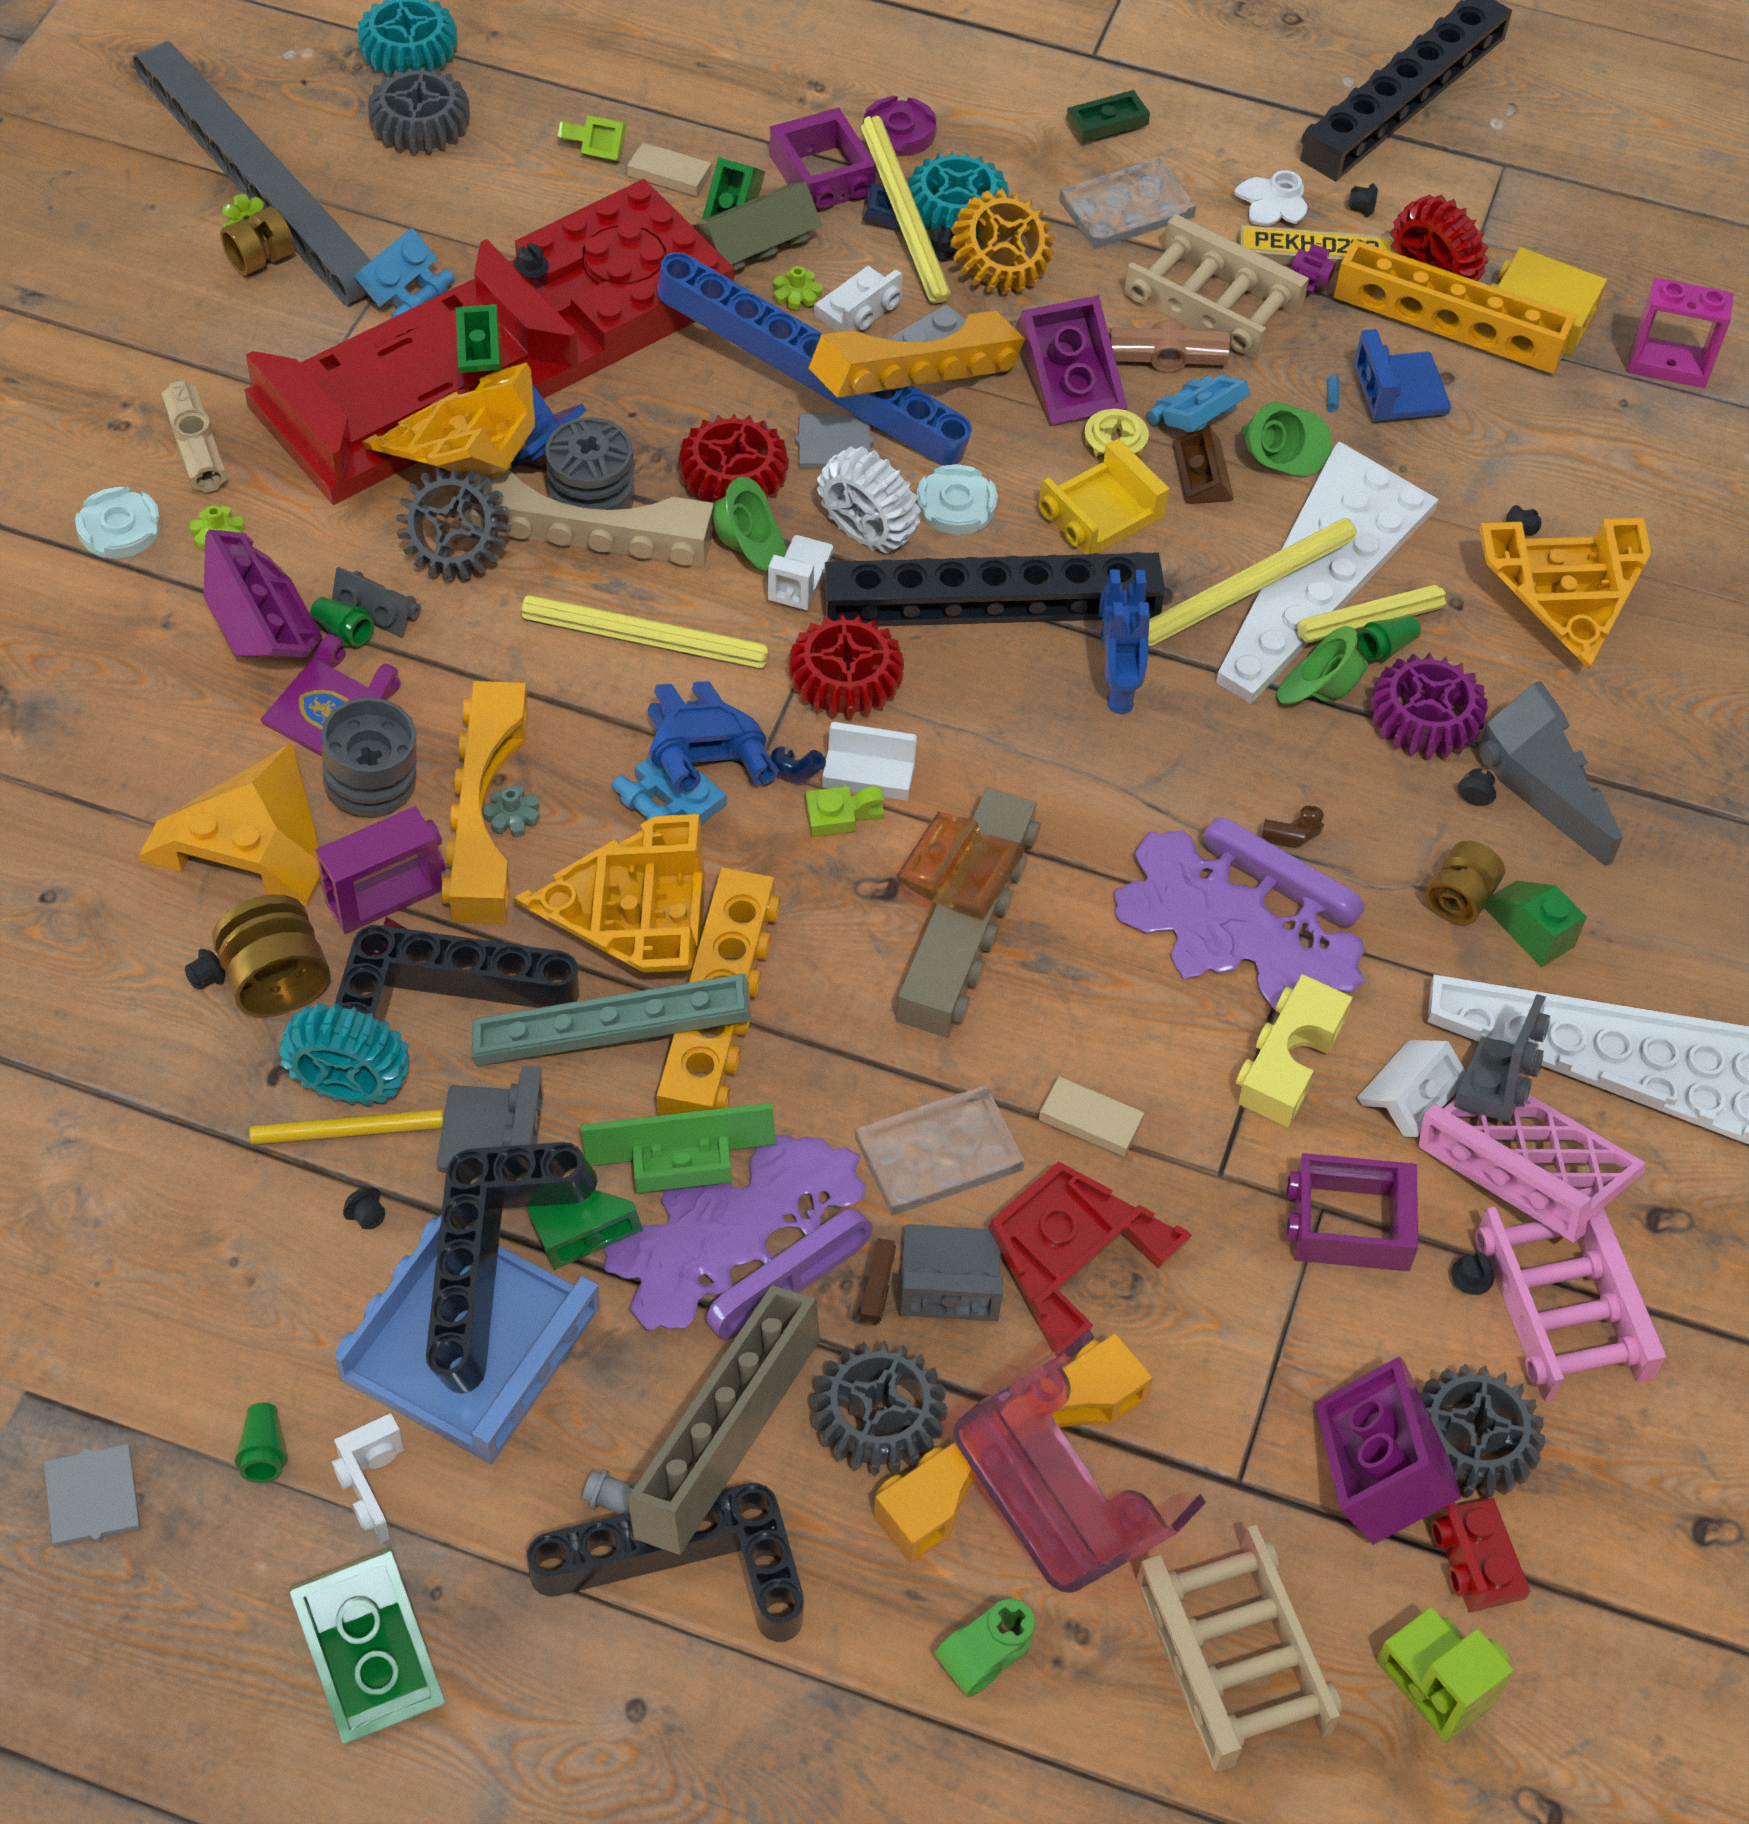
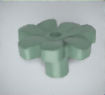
(511, 810)

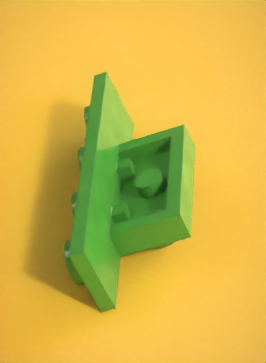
(680, 1147)

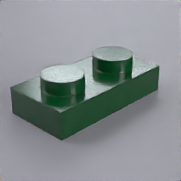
(1108, 116)

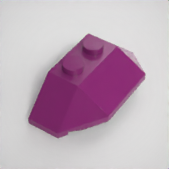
(255, 600)

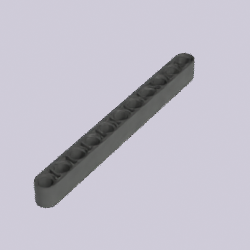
(253, 167)

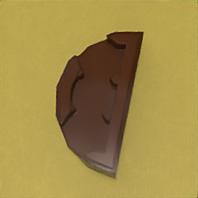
(877, 1284)

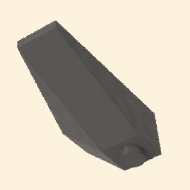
(1537, 764)

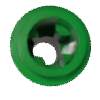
(343, 620)
(1386, 637)
(261, 1445)

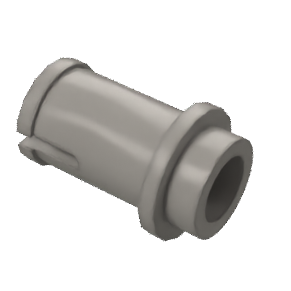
(607, 1492)

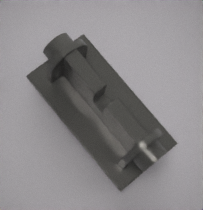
(386, 607)

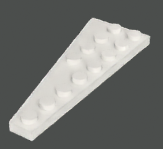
(1385, 516)
(1649, 1056)

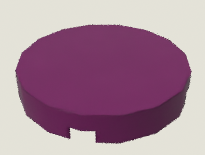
(908, 123)

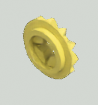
(1104, 423)

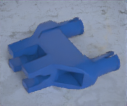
(1125, 638)
(703, 733)

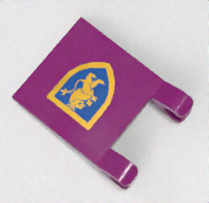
(319, 690)

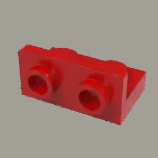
(1480, 1555)

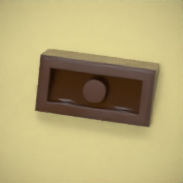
(1203, 467)

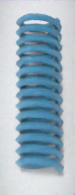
(1333, 385)

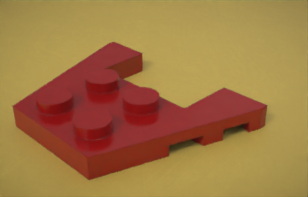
(1059, 1230)

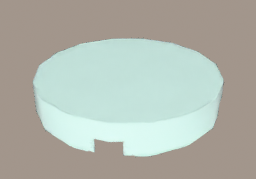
(957, 499)
(118, 523)

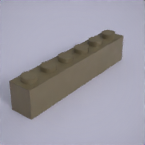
(954, 942)
(724, 1420)

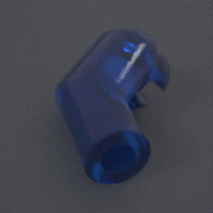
(797, 770)

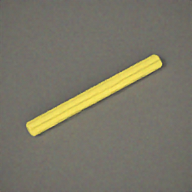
(905, 210)
(1250, 580)
(645, 631)

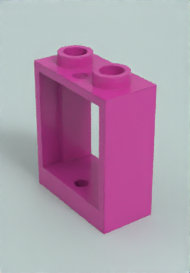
(1691, 363)

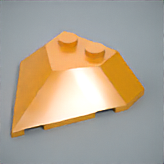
(468, 430)
(1571, 581)
(249, 823)
(634, 895)

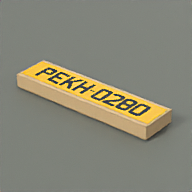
(1283, 243)

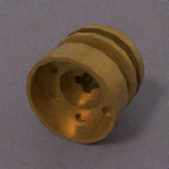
(270, 955)

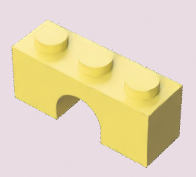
(1308, 1017)

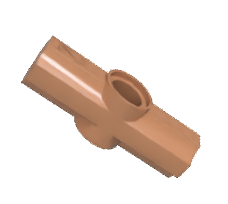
(1170, 345)

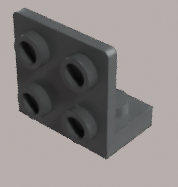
(1500, 1070)
(491, 1116)
(951, 1273)

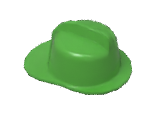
(1288, 439)
(747, 524)
(1328, 671)

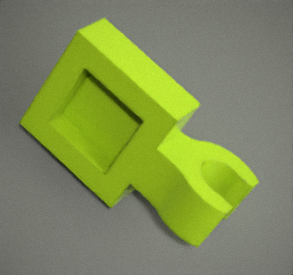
(599, 137)
(836, 810)

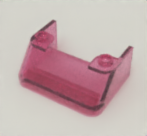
(1047, 1489)

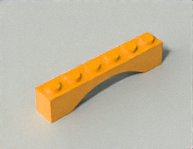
(863, 364)
(480, 873)
(923, 1504)

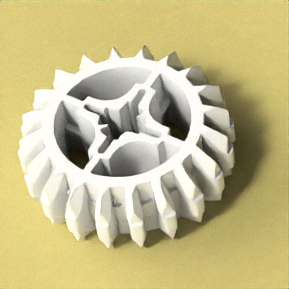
(868, 499)

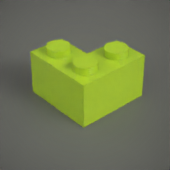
(1443, 1674)

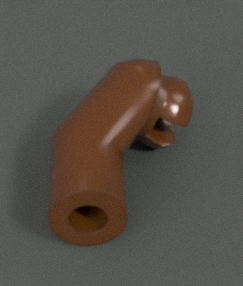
(1297, 832)

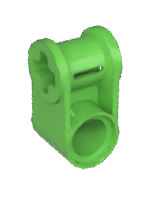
(981, 1652)

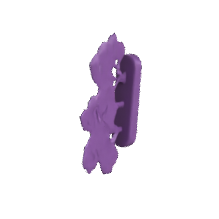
(1229, 922)
(729, 1226)

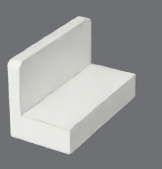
(869, 758)
(1414, 1081)

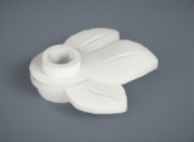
(1274, 198)

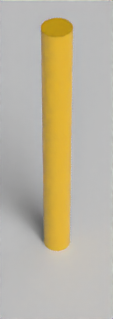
(346, 1127)

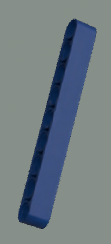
(789, 347)

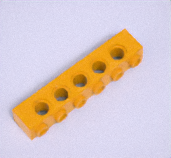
(1454, 306)
(735, 899)

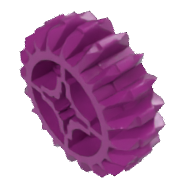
(1427, 717)

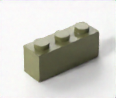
(762, 224)

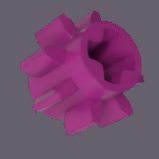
(1314, 266)

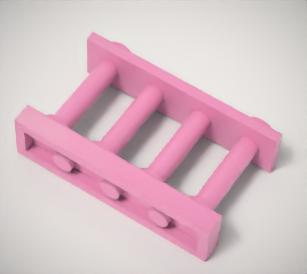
(1618, 1303)

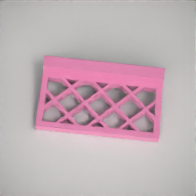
(1514, 1175)

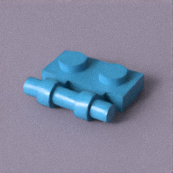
(396, 267)
(1199, 402)
(654, 781)

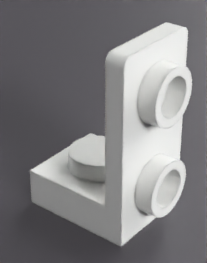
(798, 574)
(365, 1448)

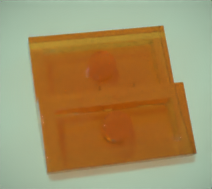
(960, 865)

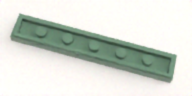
(611, 1019)

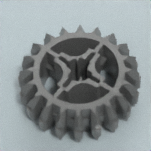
(418, 110)
(445, 541)
(846, 1388)
(1501, 1424)

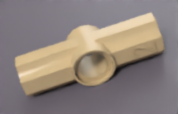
(194, 436)

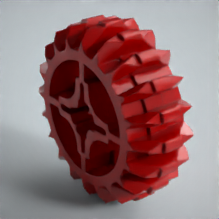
(1440, 236)
(731, 450)
(822, 676)

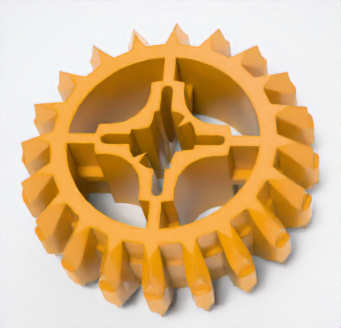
(1016, 267)

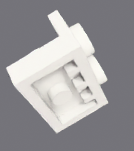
(860, 300)

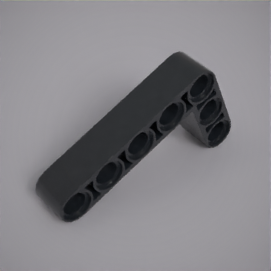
(443, 971)
(480, 1243)
(635, 1558)

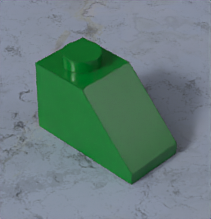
(732, 186)
(478, 339)
(1537, 918)
(583, 1227)

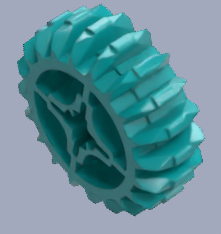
(406, 36)
(947, 185)
(344, 1054)

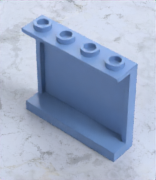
(531, 1333)

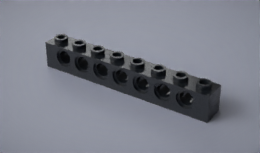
(1403, 86)
(983, 588)

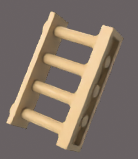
(1227, 261)
(1204, 1684)

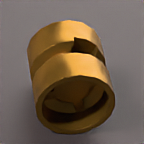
(260, 239)
(1465, 882)

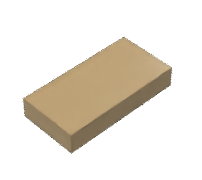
(669, 169)
(1091, 1116)

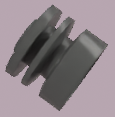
(590, 464)
(369, 756)

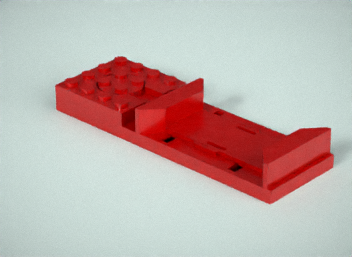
(566, 325)

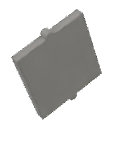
(827, 435)
(91, 1495)

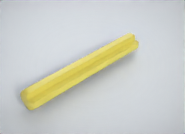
(1356, 616)

